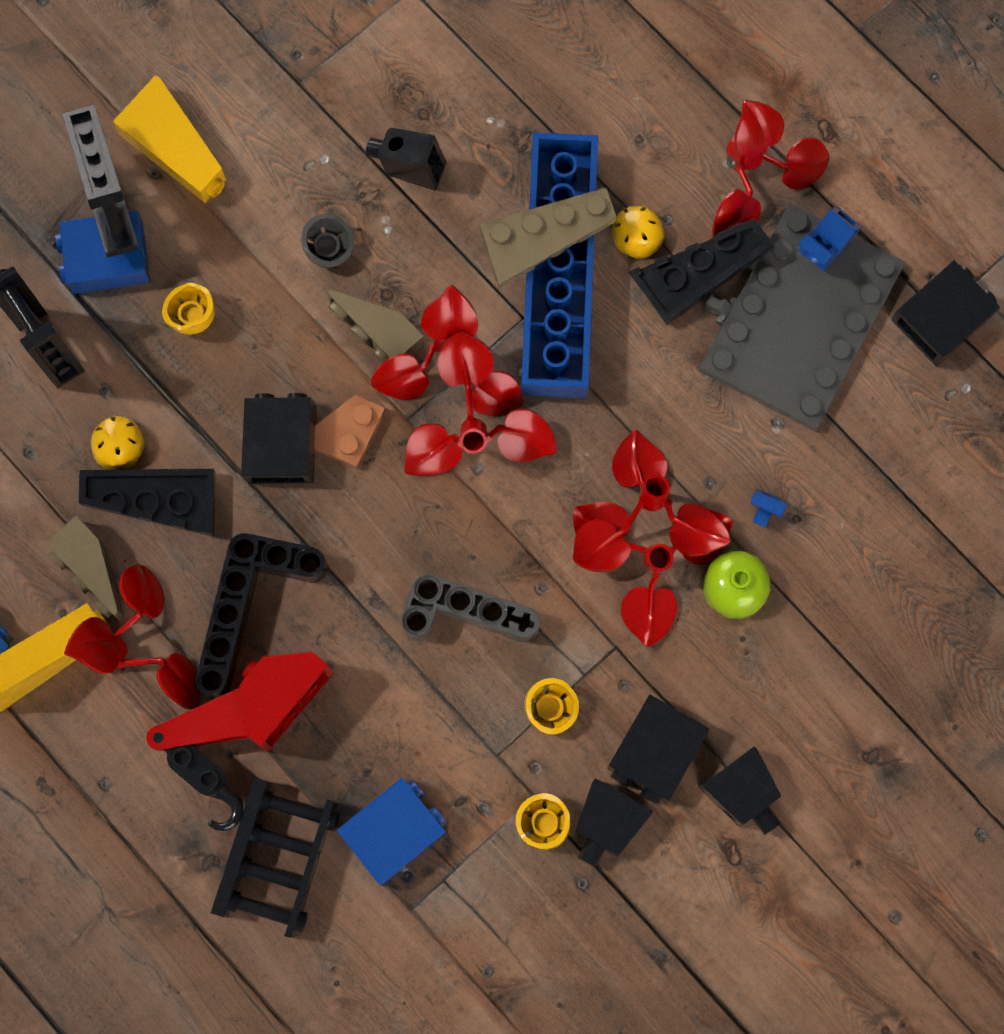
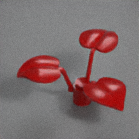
(758, 129)
(405, 379)
(433, 451)
(642, 464)
(651, 610)
(103, 651)

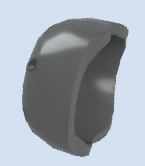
(326, 246)

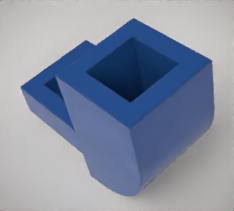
(829, 238)

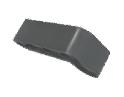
(471, 615)

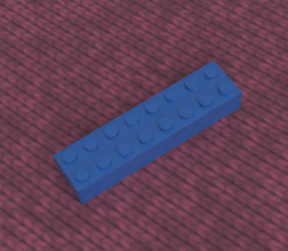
(560, 287)

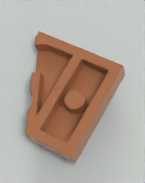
(348, 430)

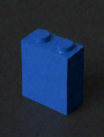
(86, 262)
(393, 830)

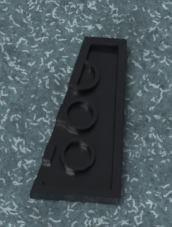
(691, 275)
(155, 495)

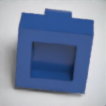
(767, 504)

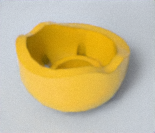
(635, 225)
(191, 315)
(116, 435)
(550, 706)
(544, 822)

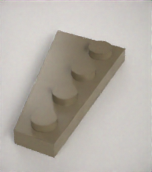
(532, 236)

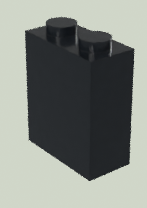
(945, 312)
(278, 439)
(657, 750)

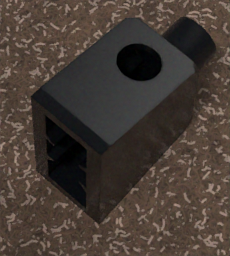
(409, 156)
(745, 791)
(608, 822)

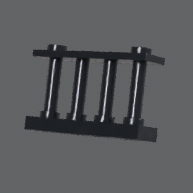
(100, 181)
(41, 339)
(241, 865)

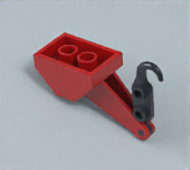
(260, 709)

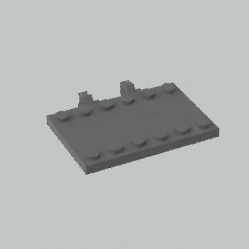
(797, 325)

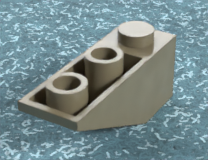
(381, 327)
(88, 559)

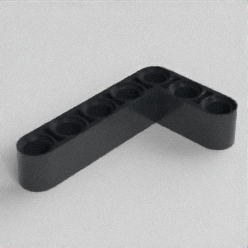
(242, 599)

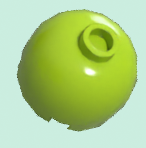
(736, 584)

